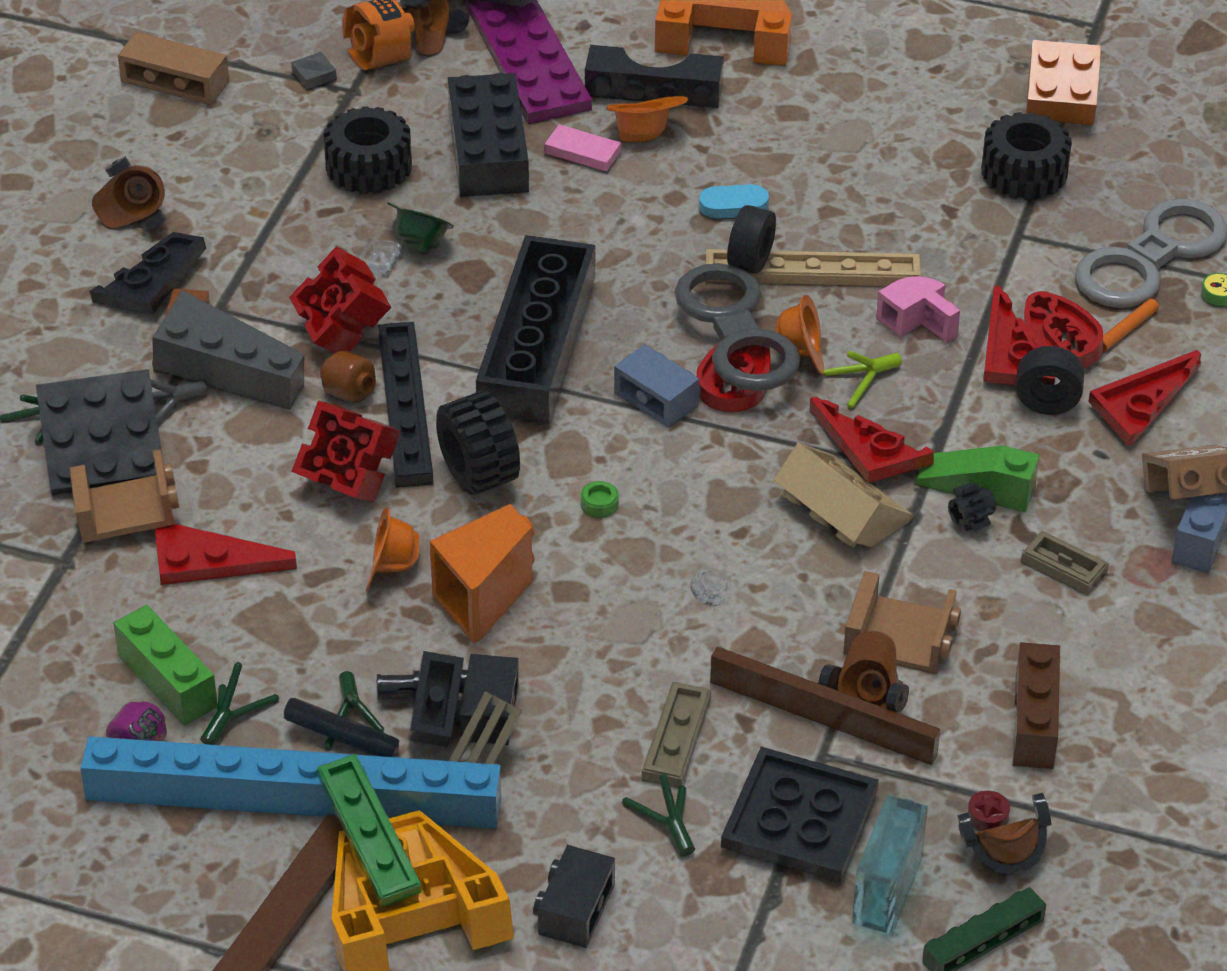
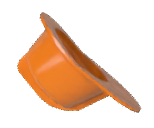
(645, 119)
(803, 329)
(394, 547)

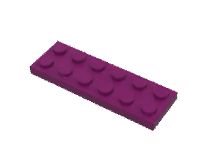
(528, 46)

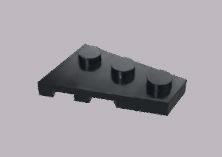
(153, 278)

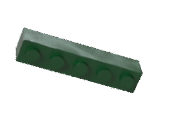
(984, 932)

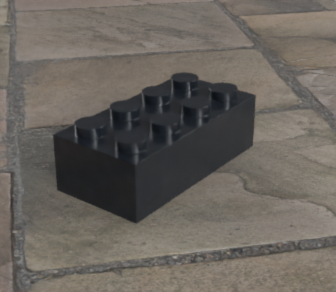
(488, 135)

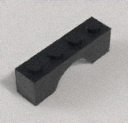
(616, 76)

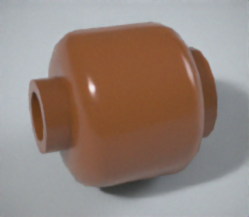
(348, 376)

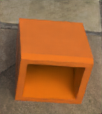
(482, 569)

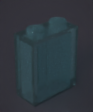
(889, 864)

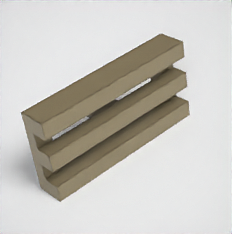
(1061, 566)
(501, 705)

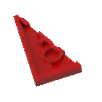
(1007, 342)
(1138, 399)
(868, 445)
(197, 555)

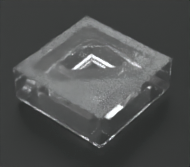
(381, 256)

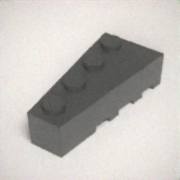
(226, 353)

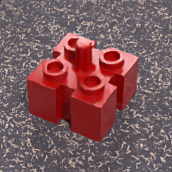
(340, 301)
(346, 451)

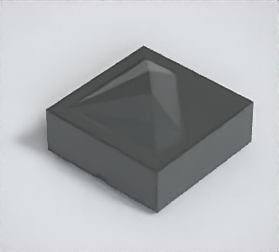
(314, 70)

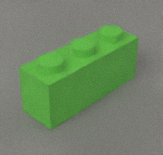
(165, 664)

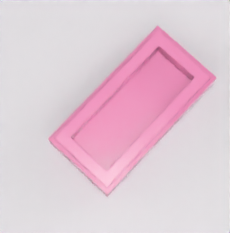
(582, 148)

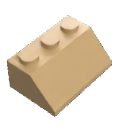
(840, 497)

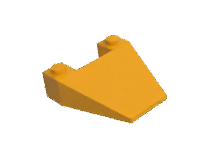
(453, 892)

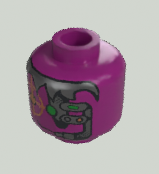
(138, 722)

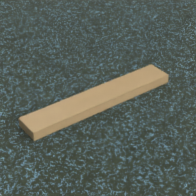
(829, 267)

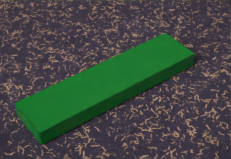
(369, 830)

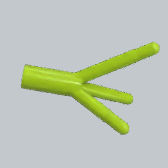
(869, 365)

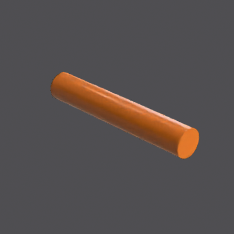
(1129, 323)

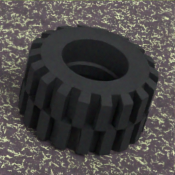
(367, 150)
(1026, 155)
(478, 442)

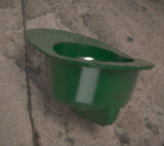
(419, 230)

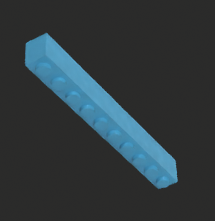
(282, 780)

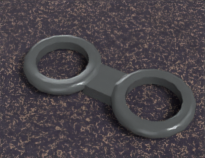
(737, 327)

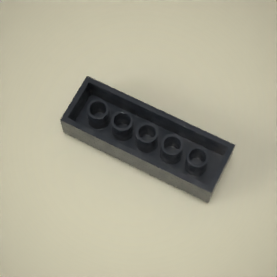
(537, 326)

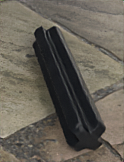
(340, 728)

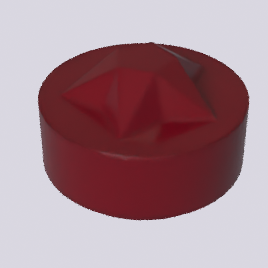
(988, 810)

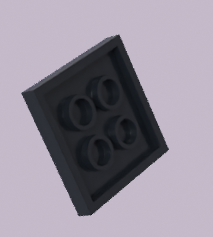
(100, 424)
(800, 814)

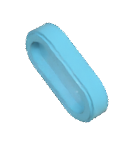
(727, 201)

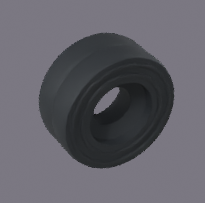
(751, 238)
(1050, 362)

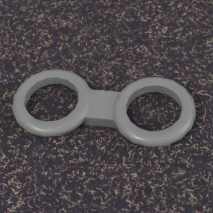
(1150, 252)

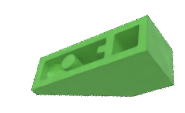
(1001, 469)

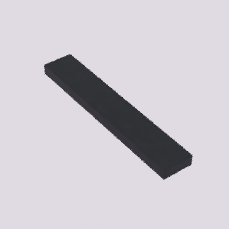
(405, 404)

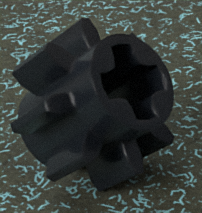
(971, 506)

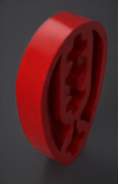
(1061, 317)
(712, 387)

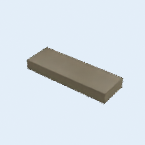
(676, 734)

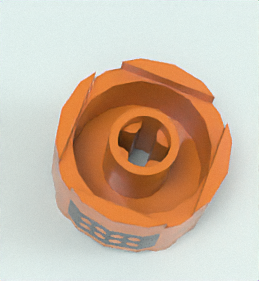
(378, 33)

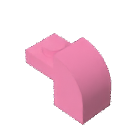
(916, 303)

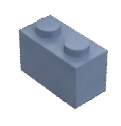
(656, 385)
(1201, 532)

